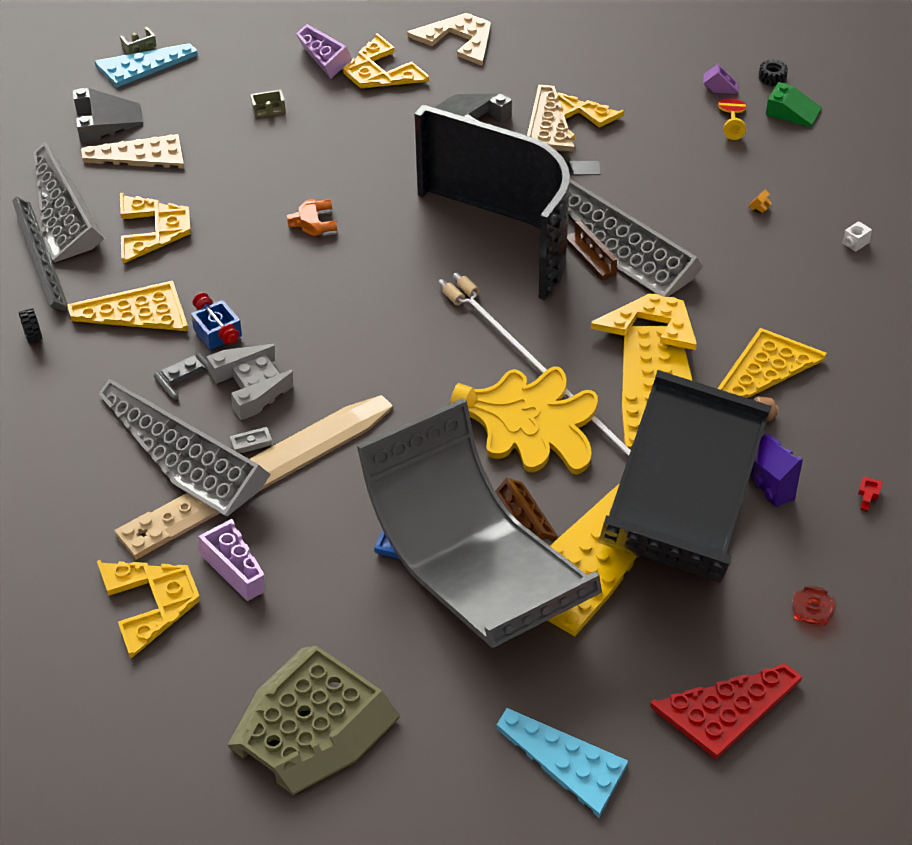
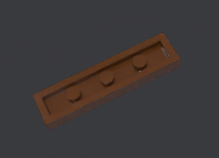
(592, 251)
(524, 508)

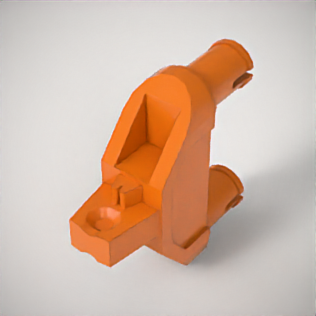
(308, 218)

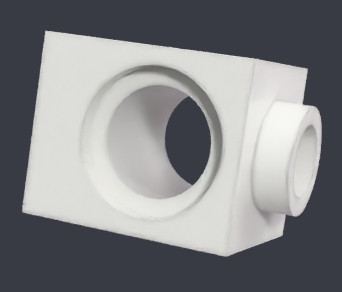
(857, 236)

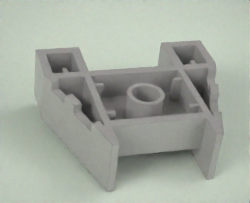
(253, 373)

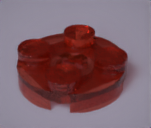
(813, 615)

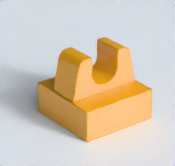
(761, 202)

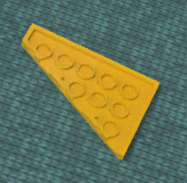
(143, 307)
(768, 362)

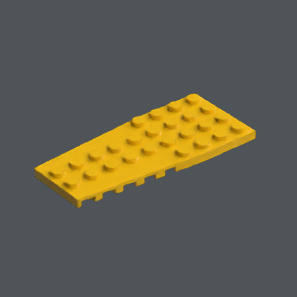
(641, 361)
(582, 549)

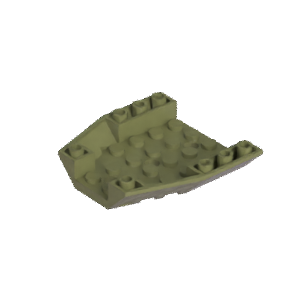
(335, 733)

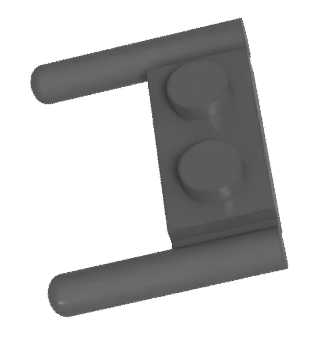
(180, 372)

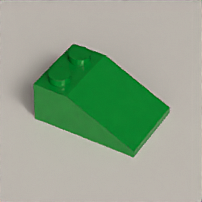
(792, 105)

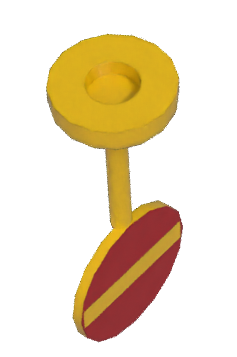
(734, 127)

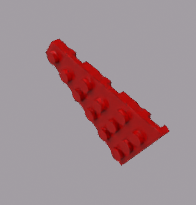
(726, 711)

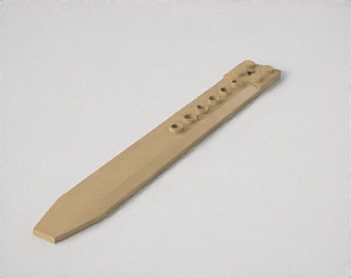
(279, 460)

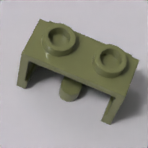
(139, 45)
(268, 100)

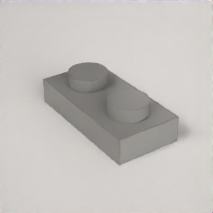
(251, 440)

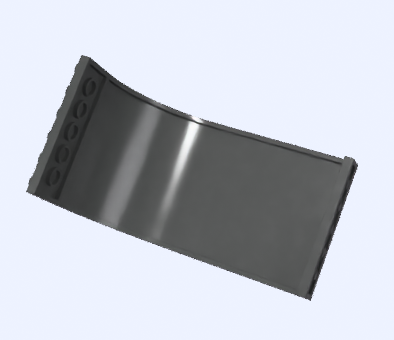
(460, 534)

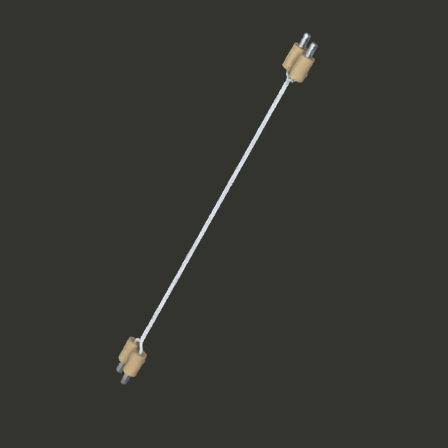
(472, 291)

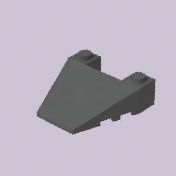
(476, 105)
(108, 114)

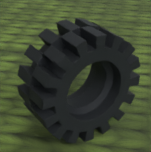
(773, 72)
(30, 325)

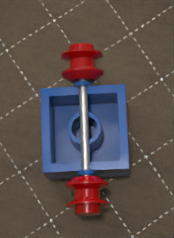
(214, 322)

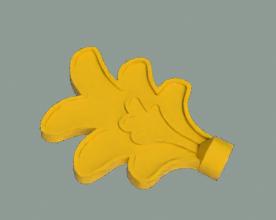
(533, 418)

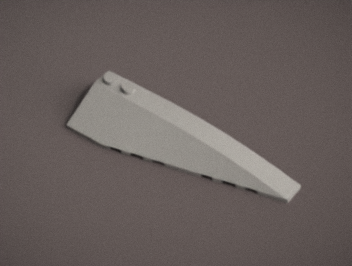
(65, 216)

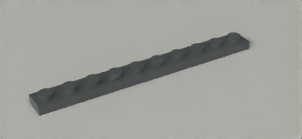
(40, 254)

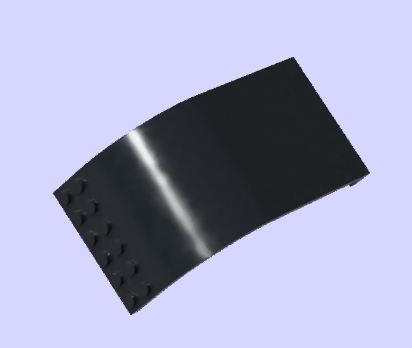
(498, 174)
(686, 476)

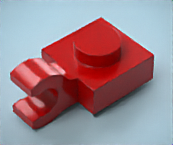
(869, 490)

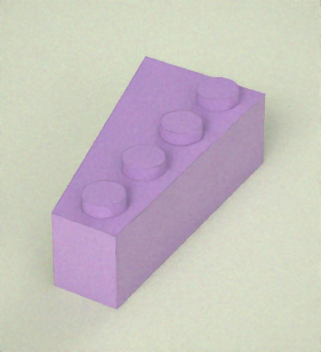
(324, 50)
(232, 559)

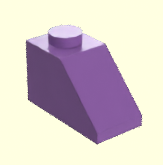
(720, 81)

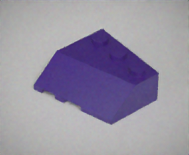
(776, 471)

